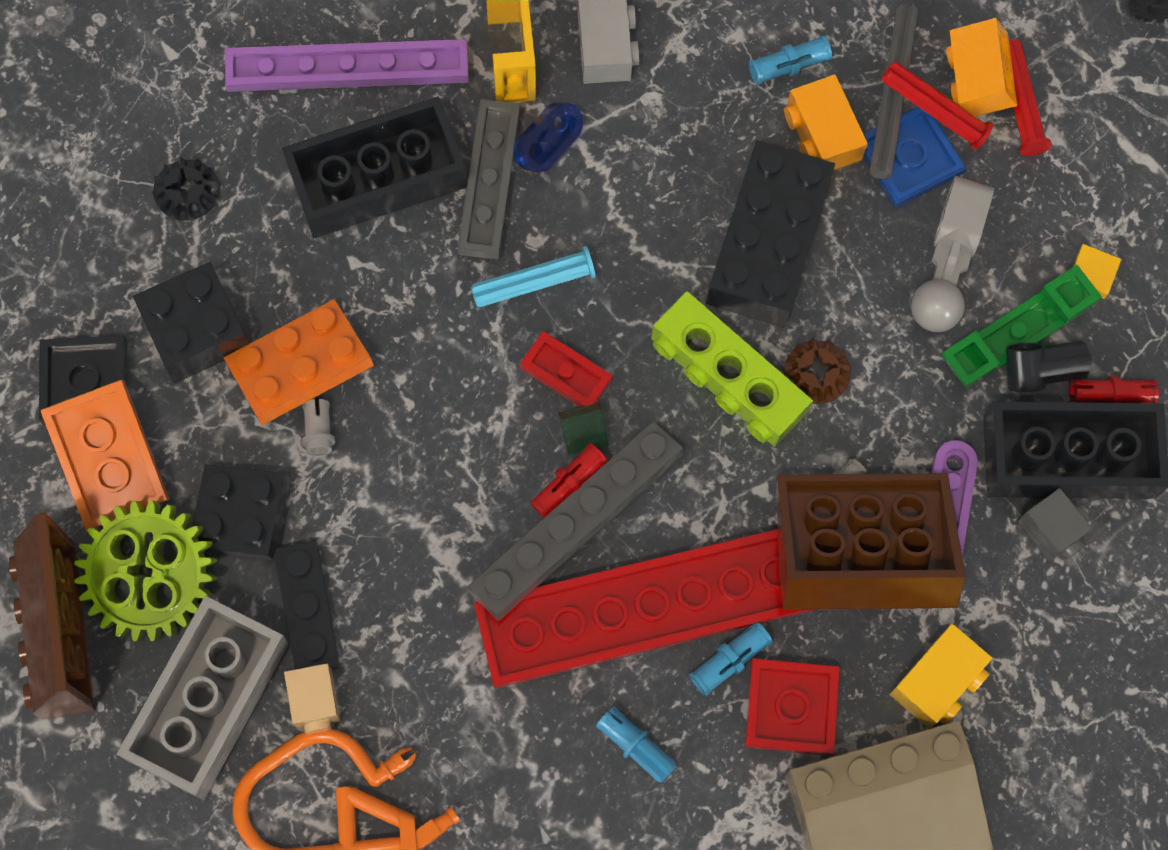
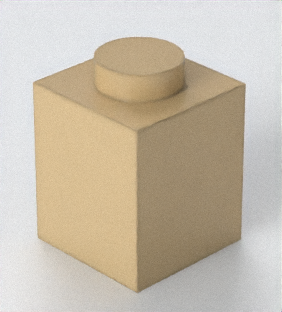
(312, 698)

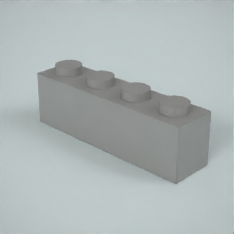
(605, 40)

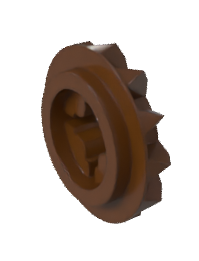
(833, 382)

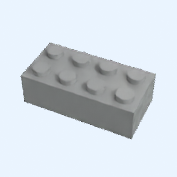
(203, 698)

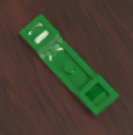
(1030, 322)

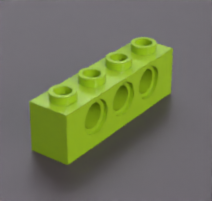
(692, 320)

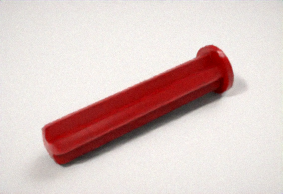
(937, 104)
(1026, 112)

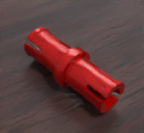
(1114, 391)
(568, 480)

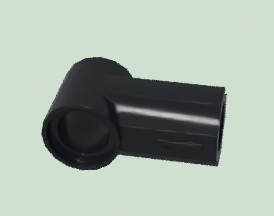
(1035, 365)

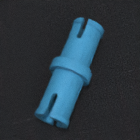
(790, 60)
(730, 658)

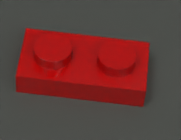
(565, 371)

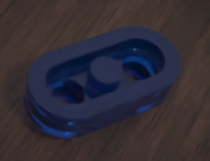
(546, 139)

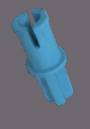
(636, 744)

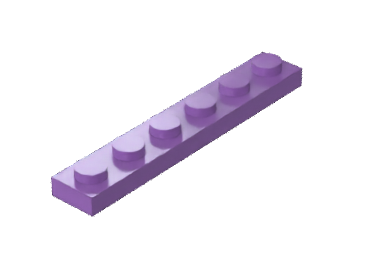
(346, 65)

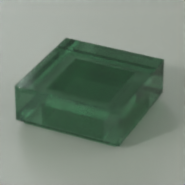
(583, 427)

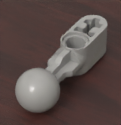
(939, 302)

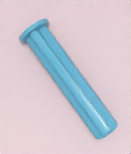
(533, 278)

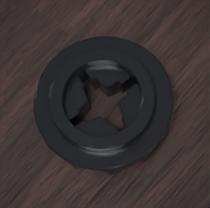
(201, 197)

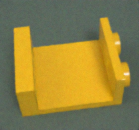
(514, 70)

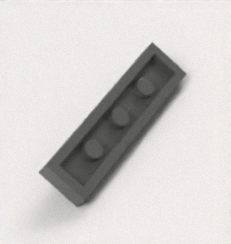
(489, 179)

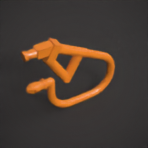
(346, 799)

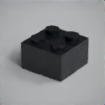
(191, 322)

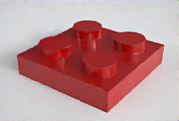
(792, 707)

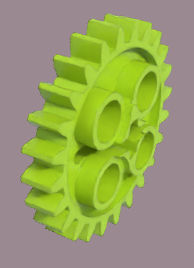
(108, 565)

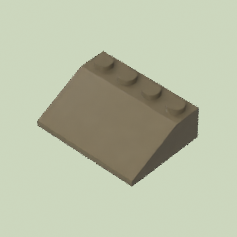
(894, 796)

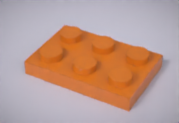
(298, 362)
(104, 452)

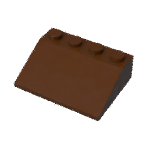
(868, 542)
(51, 621)

